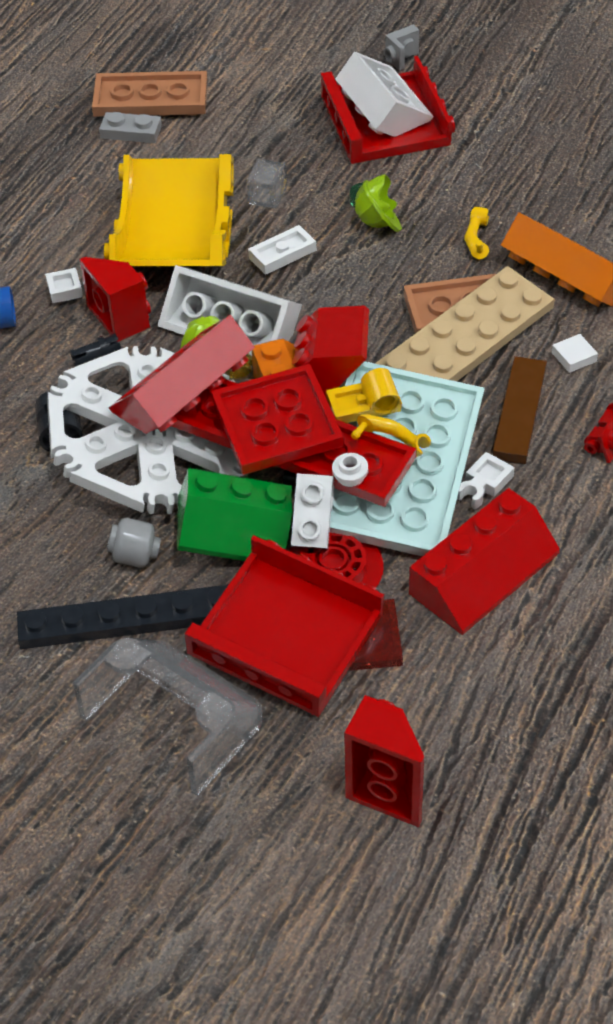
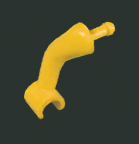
(477, 248)
(380, 424)

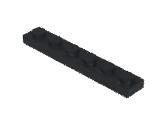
(115, 617)

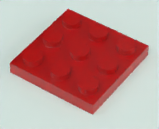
(277, 419)

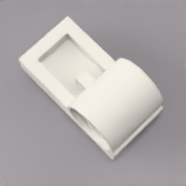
(312, 510)

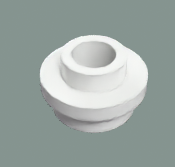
(350, 469)

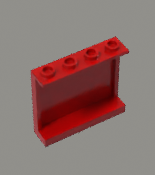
(366, 145)
(287, 626)

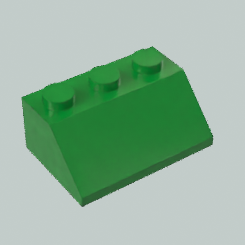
(225, 511)

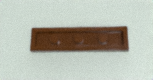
(519, 410)

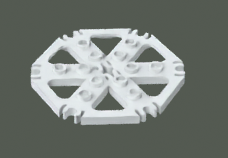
(122, 439)

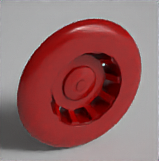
(344, 555)

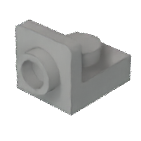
(401, 45)

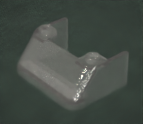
(220, 706)

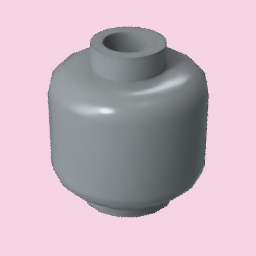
(133, 542)

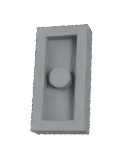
(130, 127)

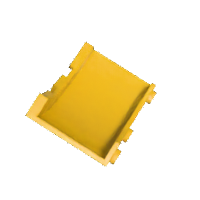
(173, 212)

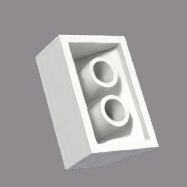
(381, 96)

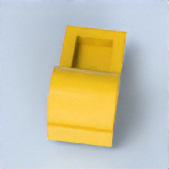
(373, 396)

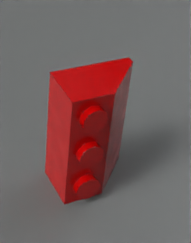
(332, 343)
(384, 761)

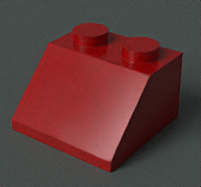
(116, 296)

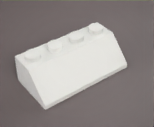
(200, 294)

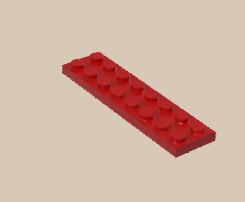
(386, 458)

